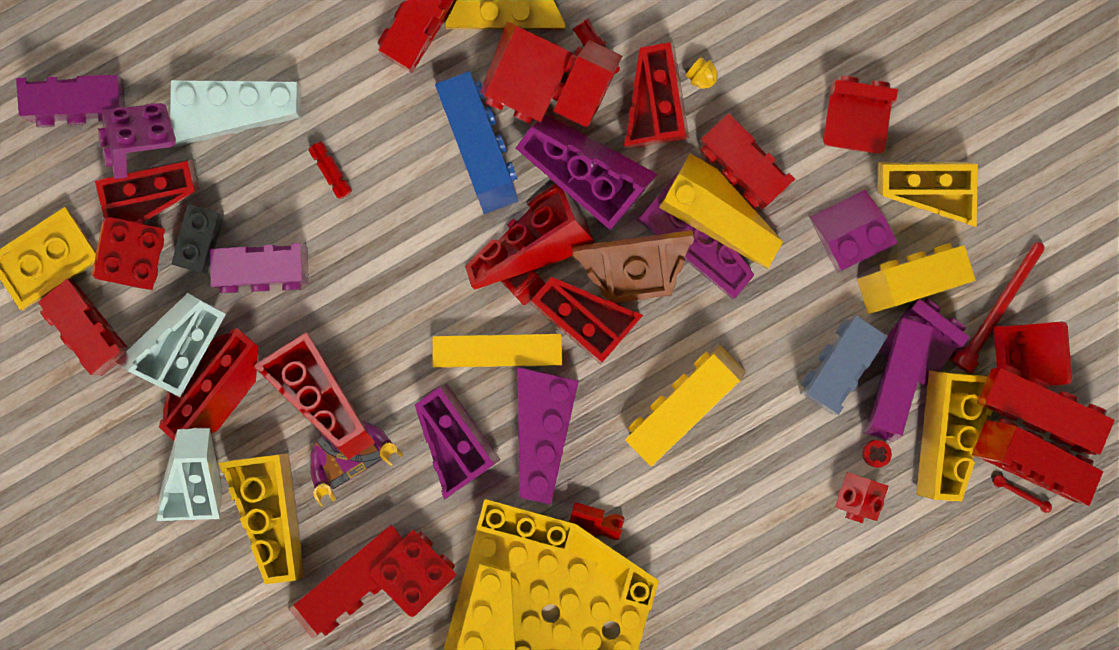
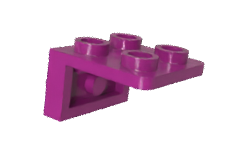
(133, 131)
(945, 337)

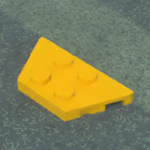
(496, 13)

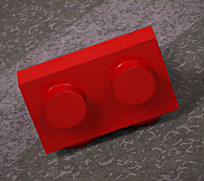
(859, 115)
(128, 253)
(1036, 351)
(413, 573)

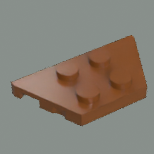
(636, 266)

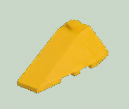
(717, 209)

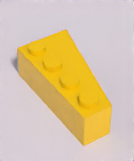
(268, 513)

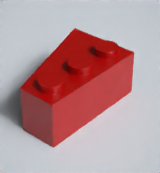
(657, 100)
(744, 162)
(82, 328)

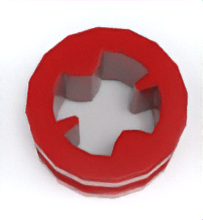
(877, 444)

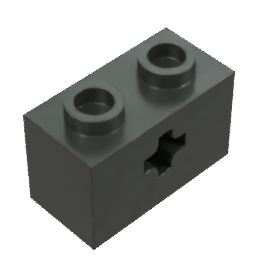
(196, 239)

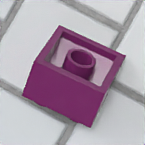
(853, 230)

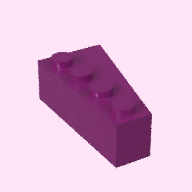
(586, 169)

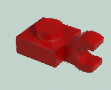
(593, 522)

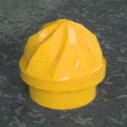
(702, 74)

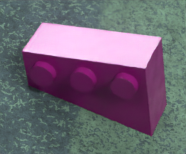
(68, 99)

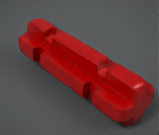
(330, 170)

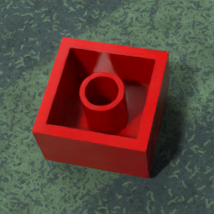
(589, 78)

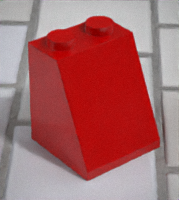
(524, 73)

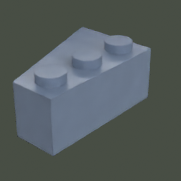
(842, 364)

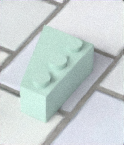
(174, 344)
(191, 479)

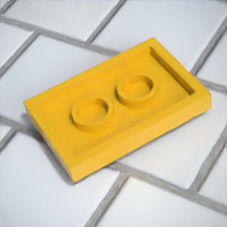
(44, 258)

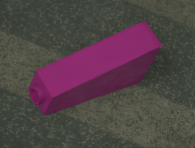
(899, 379)

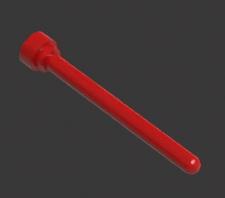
(968, 356)

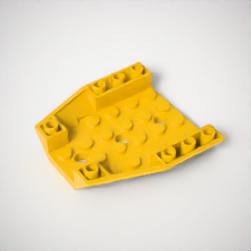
(560, 567)

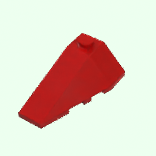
(535, 240)

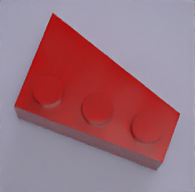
(413, 31)
(146, 191)
(585, 318)

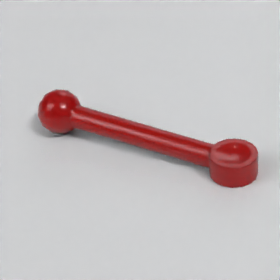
(1000, 481)

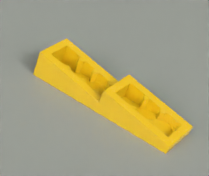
(497, 350)

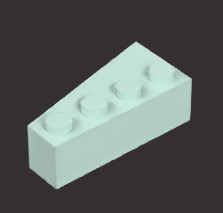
(224, 107)

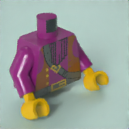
(333, 469)

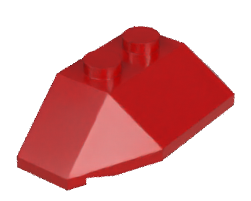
(215, 387)

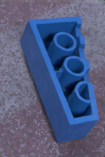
(477, 142)

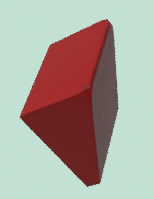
(524, 286)

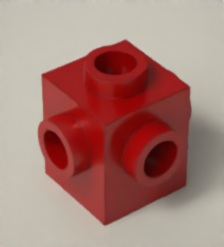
(861, 498)

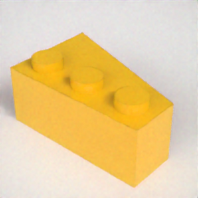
(916, 278)

